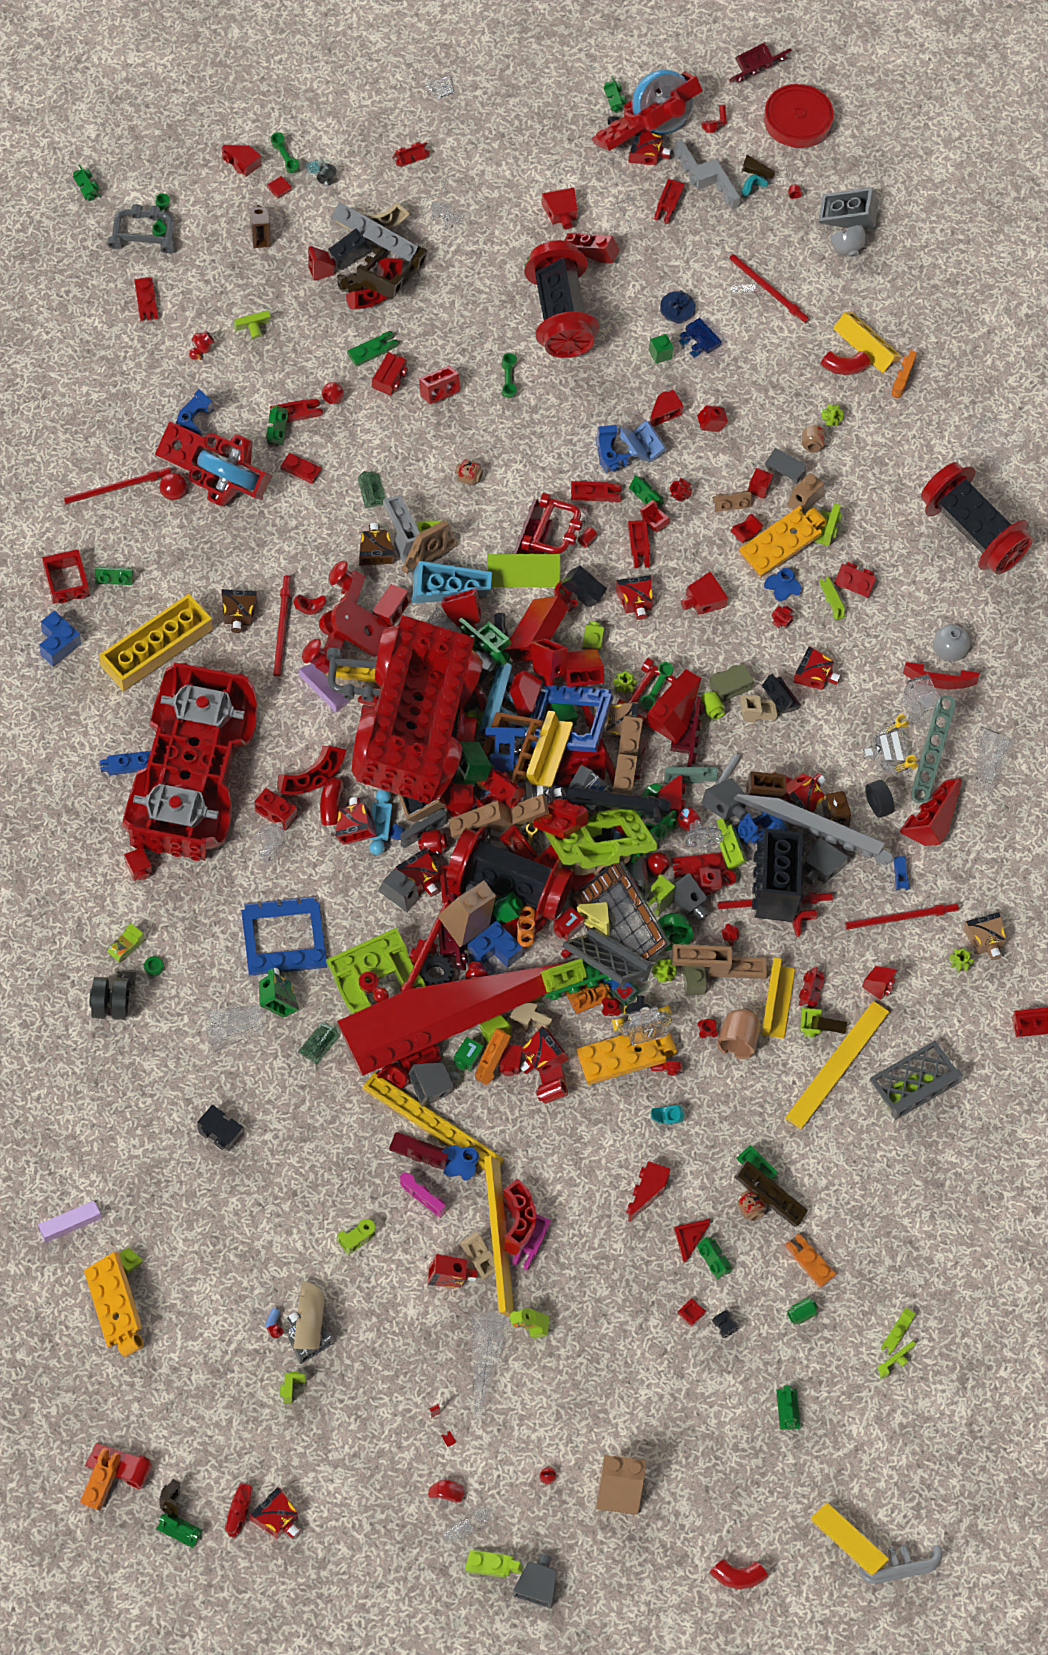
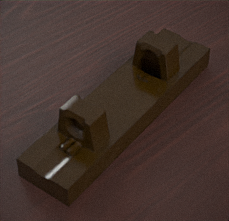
(771, 1193)

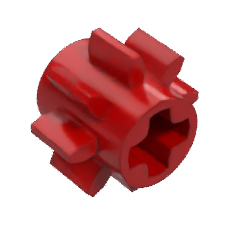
(680, 489)
(782, 616)

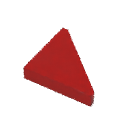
(689, 1236)

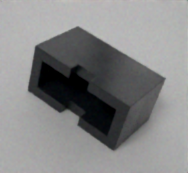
(349, 248)
(584, 586)
(219, 1129)

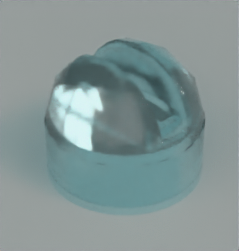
(312, 166)

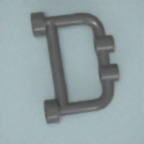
(136, 212)
(349, 690)

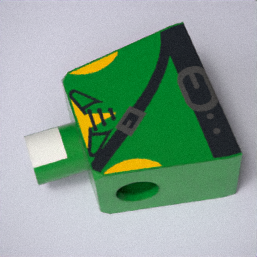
(277, 994)

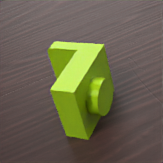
(593, 635)
(806, 1020)
(130, 1260)
(286, 1389)

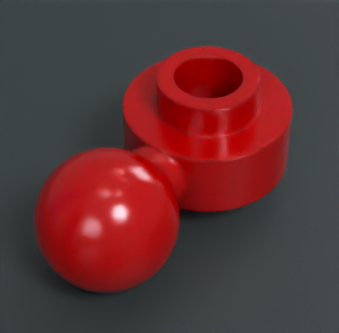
(378, 993)

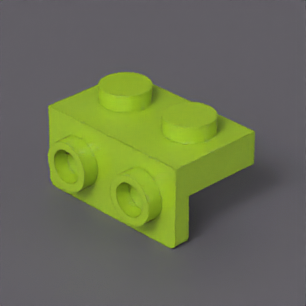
(829, 530)

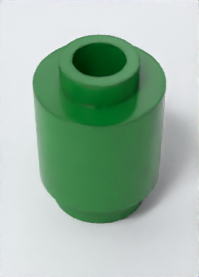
(802, 1311)

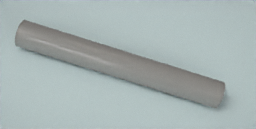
(729, 768)

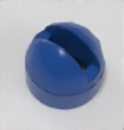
(395, 832)

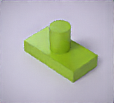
(252, 322)

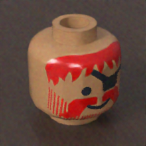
(813, 438)
(469, 472)
(751, 1206)

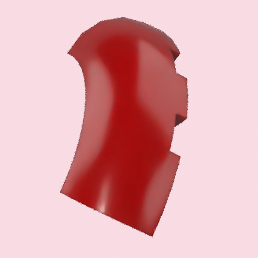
(386, 268)
(315, 776)
(521, 1206)

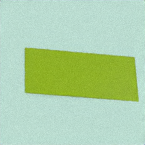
(524, 570)

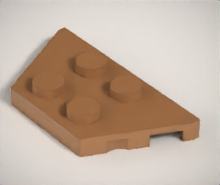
(430, 545)

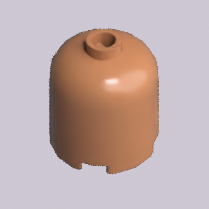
(739, 1033)

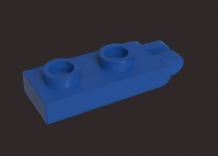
(125, 763)

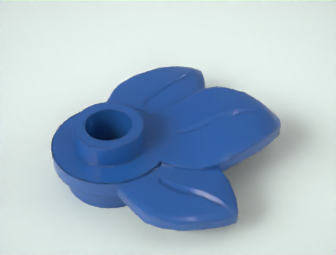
(781, 586)
(458, 1164)

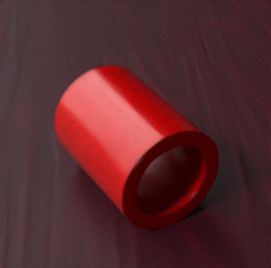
(587, 537)

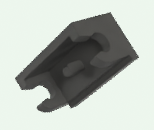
(786, 465)

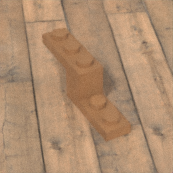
(627, 755)
(499, 816)
(719, 961)

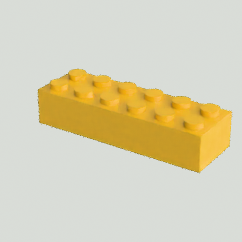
(155, 642)

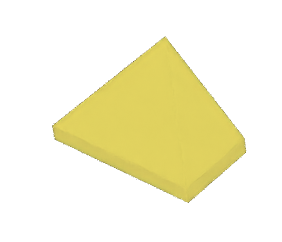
(595, 916)

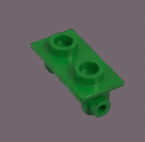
(614, 89)
(84, 177)
(276, 433)
(644, 492)
(116, 576)
(709, 1251)
(788, 1408)
(179, 1529)

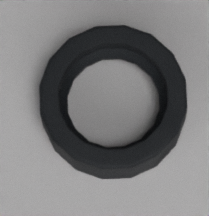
(879, 798)

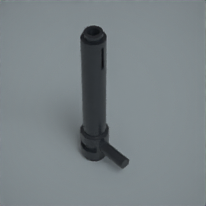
(648, 804)

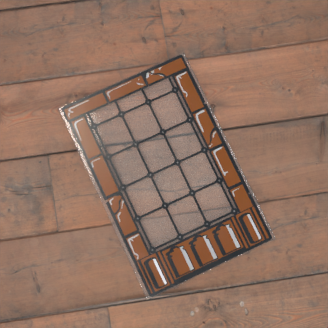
(628, 912)

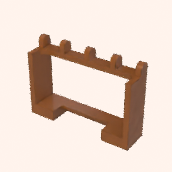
(502, 721)

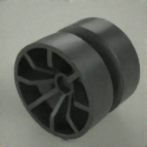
(103, 998)

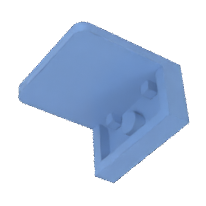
(643, 442)

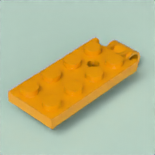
(778, 544)
(617, 1057)
(113, 1296)

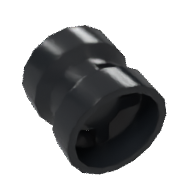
(725, 1324)

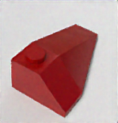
(674, 708)
(935, 817)

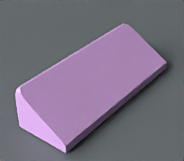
(319, 684)
(69, 1221)

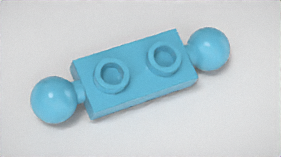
(381, 815)

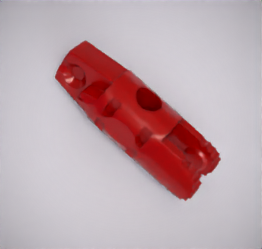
(238, 1509)

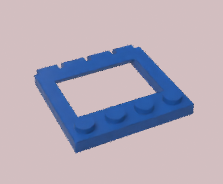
(584, 696)
(288, 960)

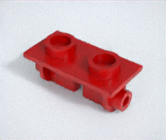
(416, 150)
(812, 980)
(424, 1056)

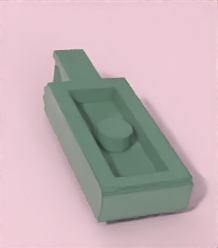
(690, 774)

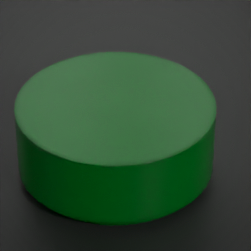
(153, 966)

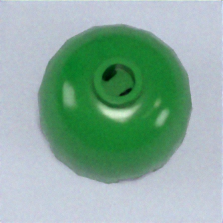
(676, 928)

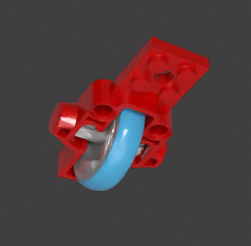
(658, 106)
(213, 466)

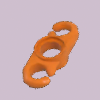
(521, 933)

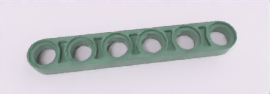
(937, 750)

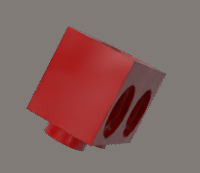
(439, 384)
(275, 808)

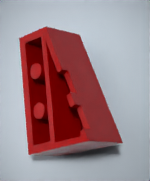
(574, 759)

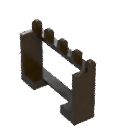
(382, 285)

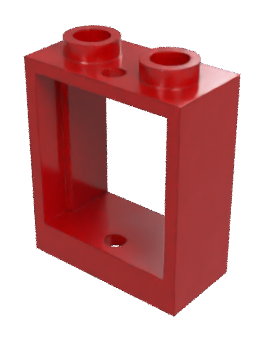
(61, 561)

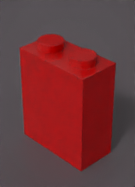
(583, 668)

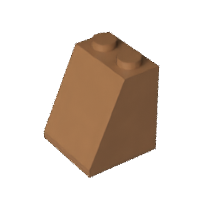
(469, 913)
(620, 1484)

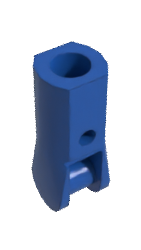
(900, 871)

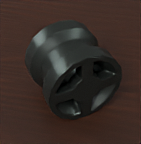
(326, 174)

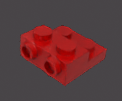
(562, 818)

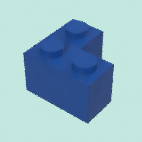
(61, 638)
(496, 942)

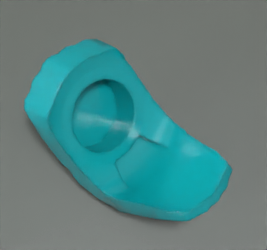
(752, 180)
(668, 1115)

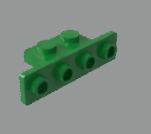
(489, 638)
(658, 831)
(590, 981)

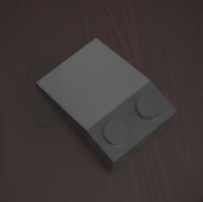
(850, 208)

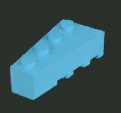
(438, 581)

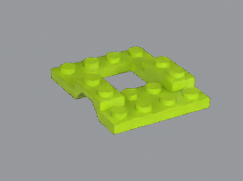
(582, 849)
(379, 955)

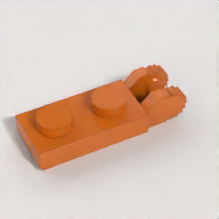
(903, 375)
(491, 1056)
(811, 1261)
(100, 1480)

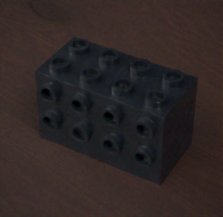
(778, 875)

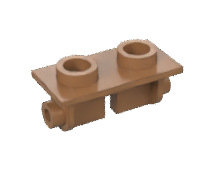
(732, 502)

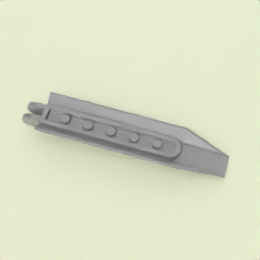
(820, 826)

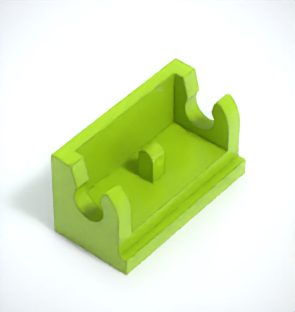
(663, 894)
(564, 975)

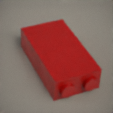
(537, 623)

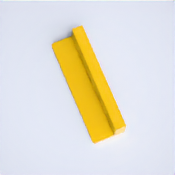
(866, 340)
(549, 751)
(777, 1000)
(849, 1539)

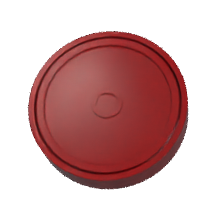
(798, 115)

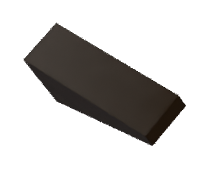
(755, 167)
(829, 1024)

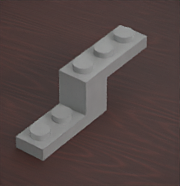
(706, 174)
(374, 231)
(404, 526)

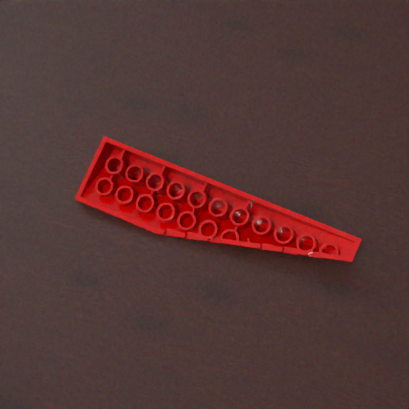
(433, 1014)

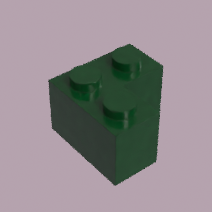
(473, 764)

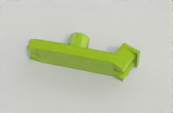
(832, 598)
(898, 1330)
(898, 1357)

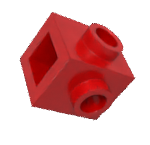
(708, 879)

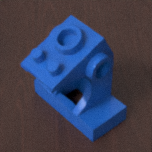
(196, 405)
(604, 439)
(504, 735)
(749, 830)

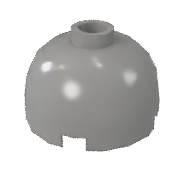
(849, 241)
(951, 643)

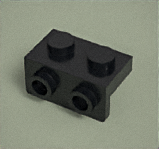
(780, 694)

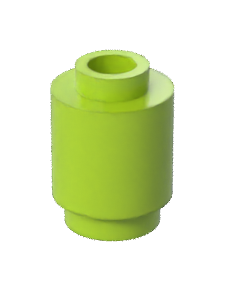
(712, 705)

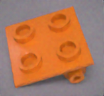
(588, 997)

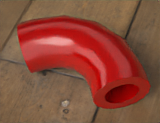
(845, 366)
(330, 801)
(739, 1578)

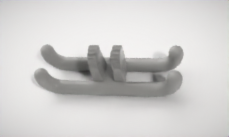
(907, 1569)

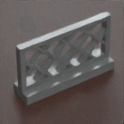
(609, 956)
(921, 1095)

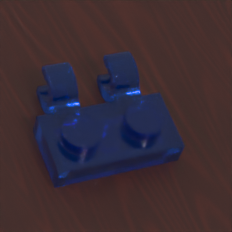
(703, 335)

